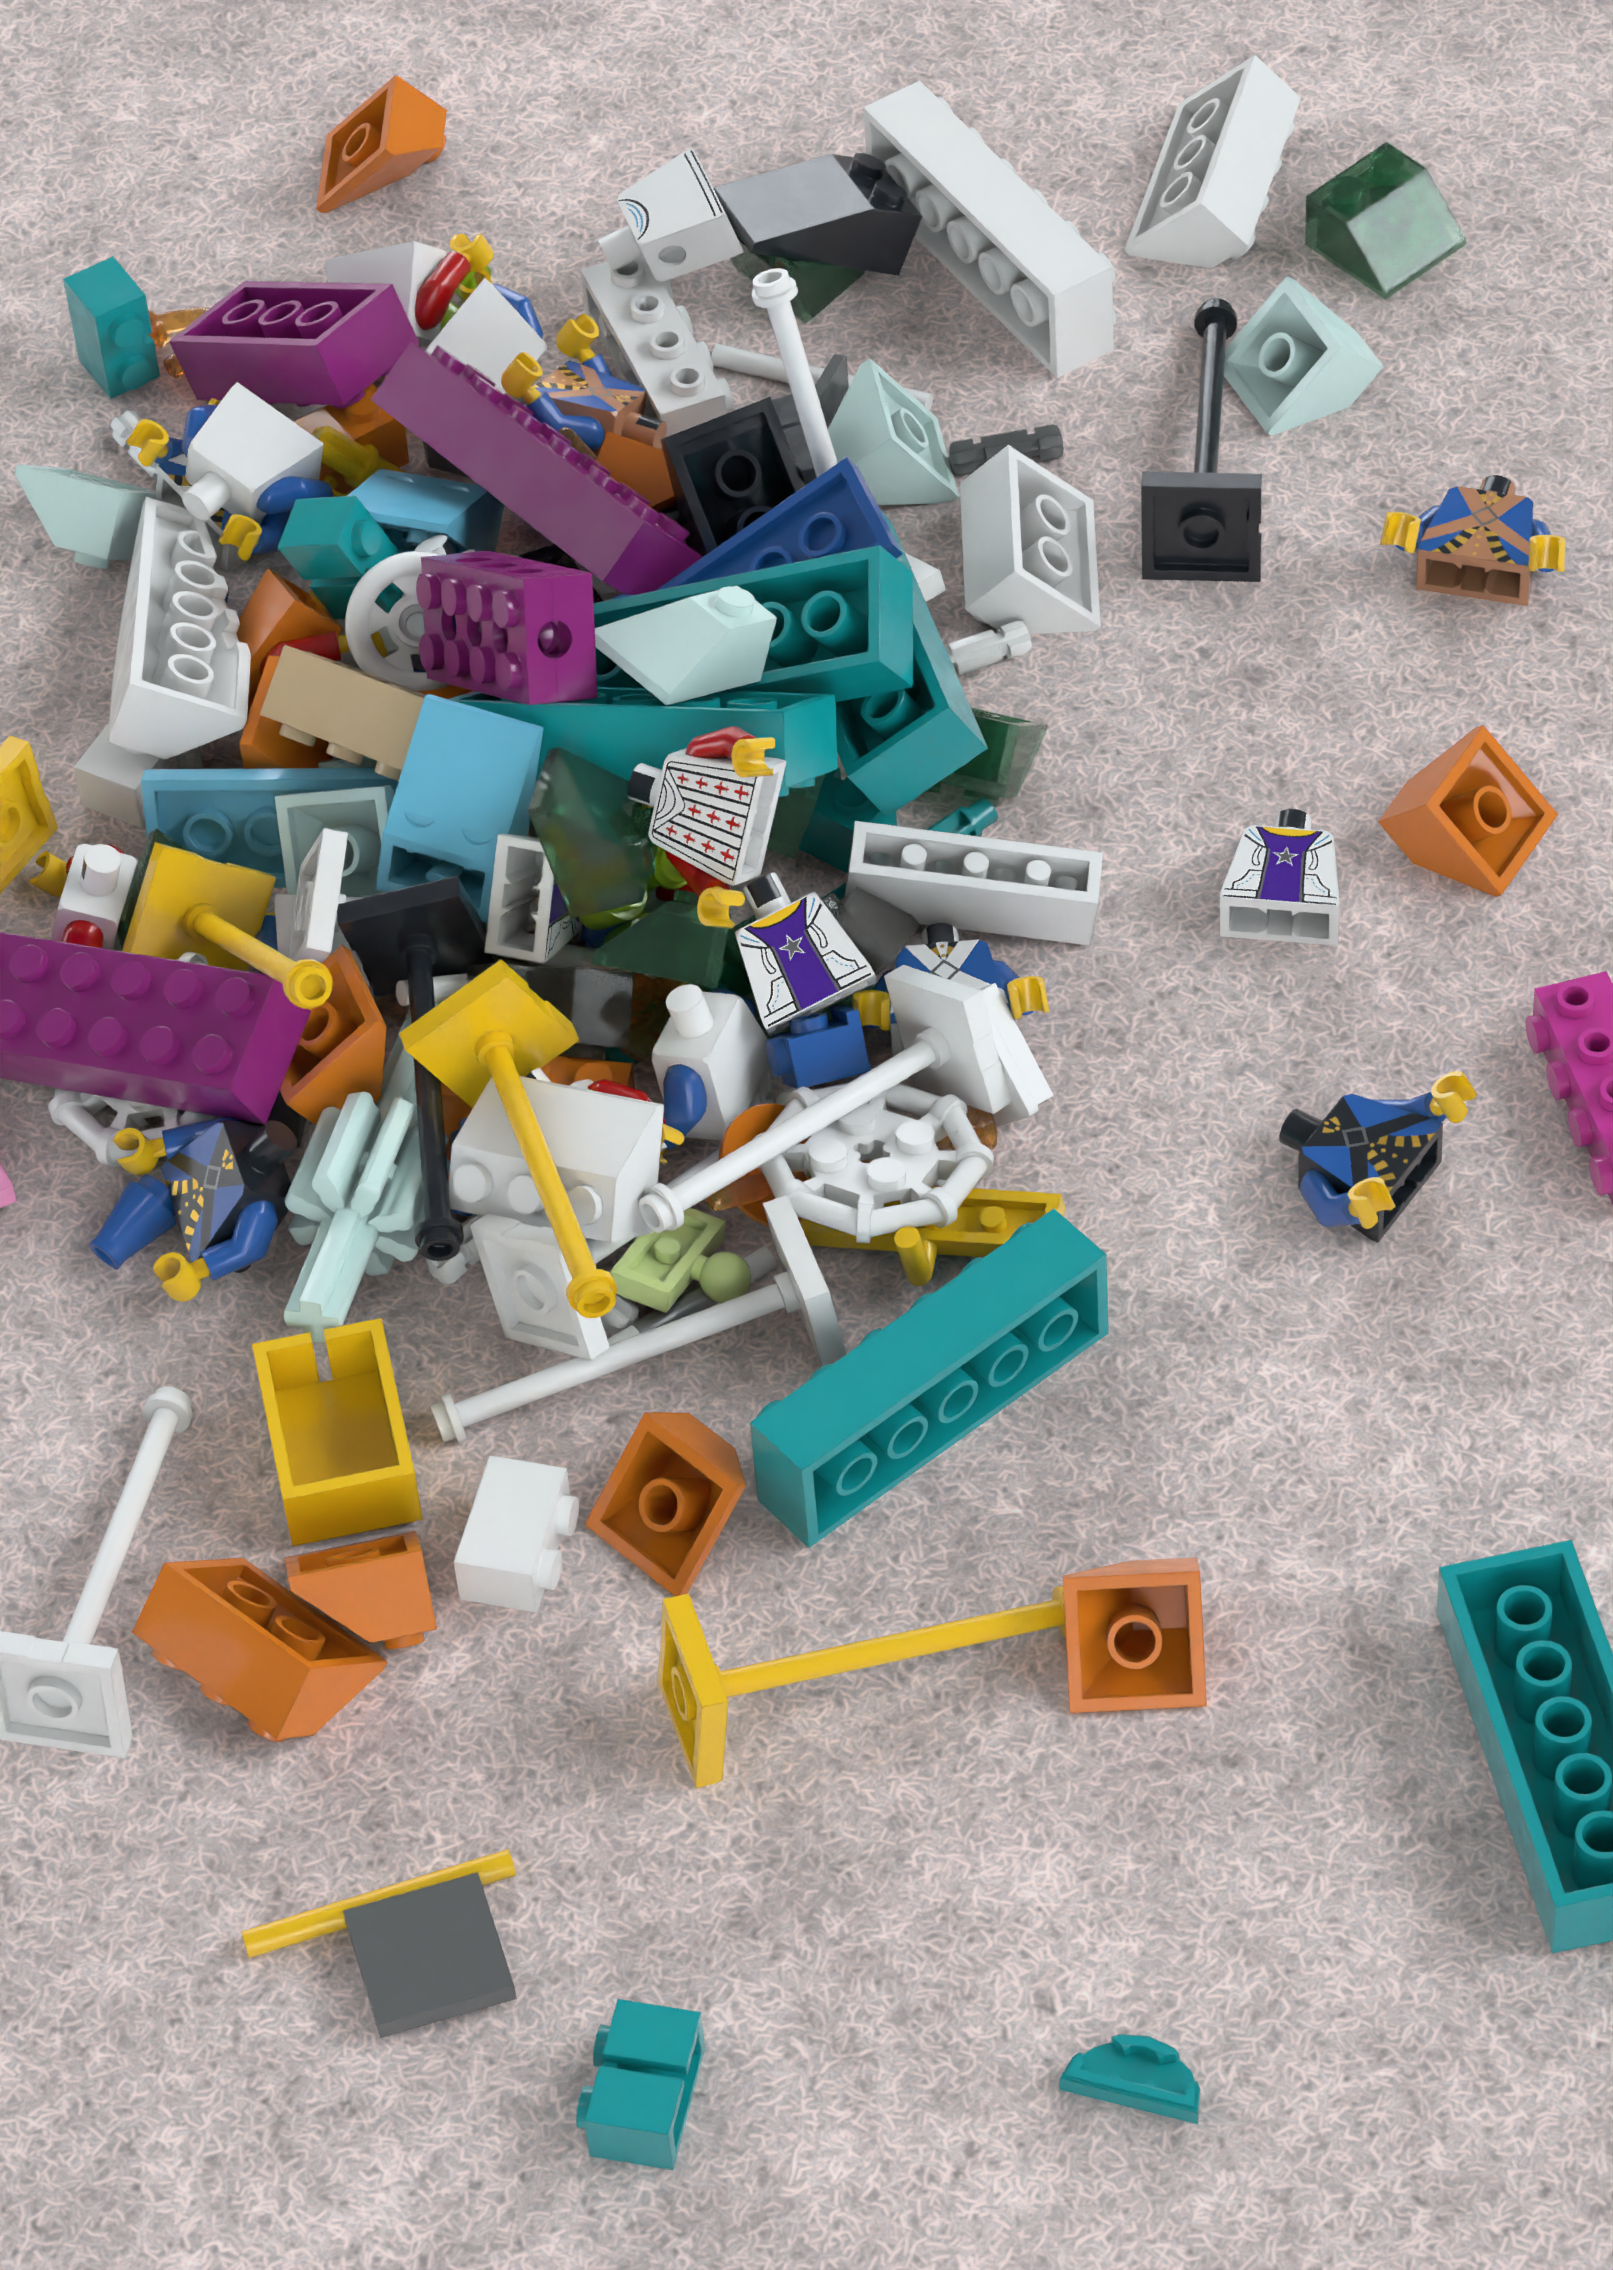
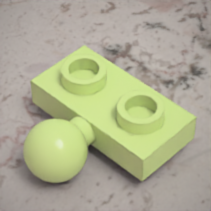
(665, 1263)

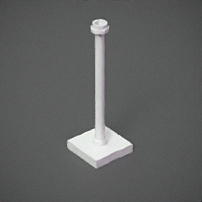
(774, 291)
(319, 898)
(945, 1052)
(532, 1277)
(796, 1288)
(74, 1690)

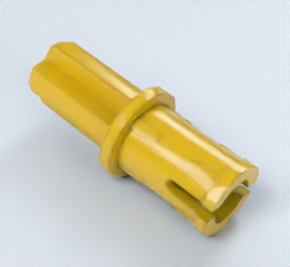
(349, 457)

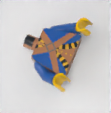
(583, 393)
(1478, 543)

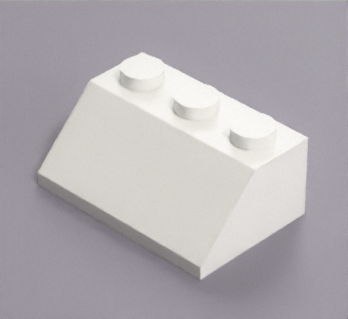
(1028, 548)
(599, 1143)

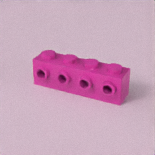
(1576, 1035)

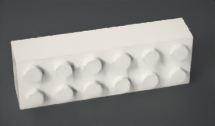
(995, 230)

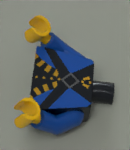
(1373, 1153)
(225, 1192)

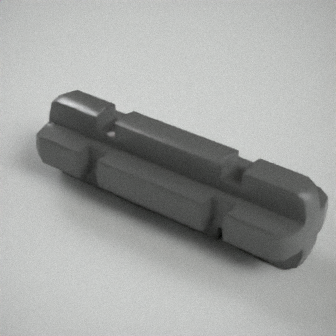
(967, 457)

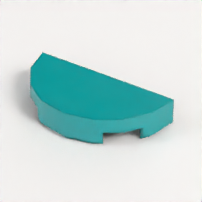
(1137, 2075)

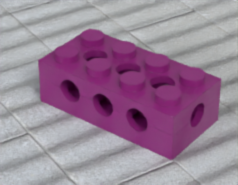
(518, 627)

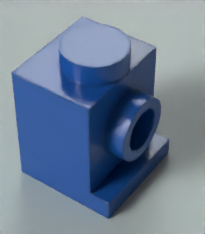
(819, 1048)

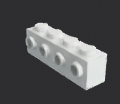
(654, 345)
(979, 881)

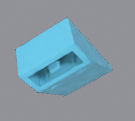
(421, 507)
(458, 790)

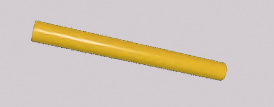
(331, 1917)

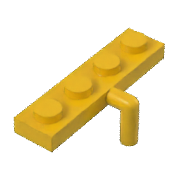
(982, 1225)

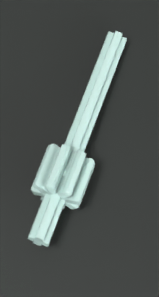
(357, 1196)

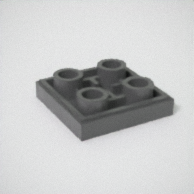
(429, 1955)

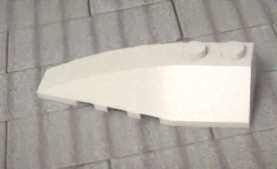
(178, 651)

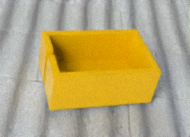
(337, 1440)

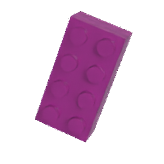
(296, 342)

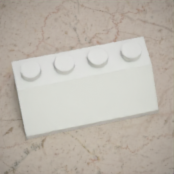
(1216, 169)

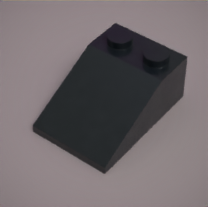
(825, 213)
(730, 473)

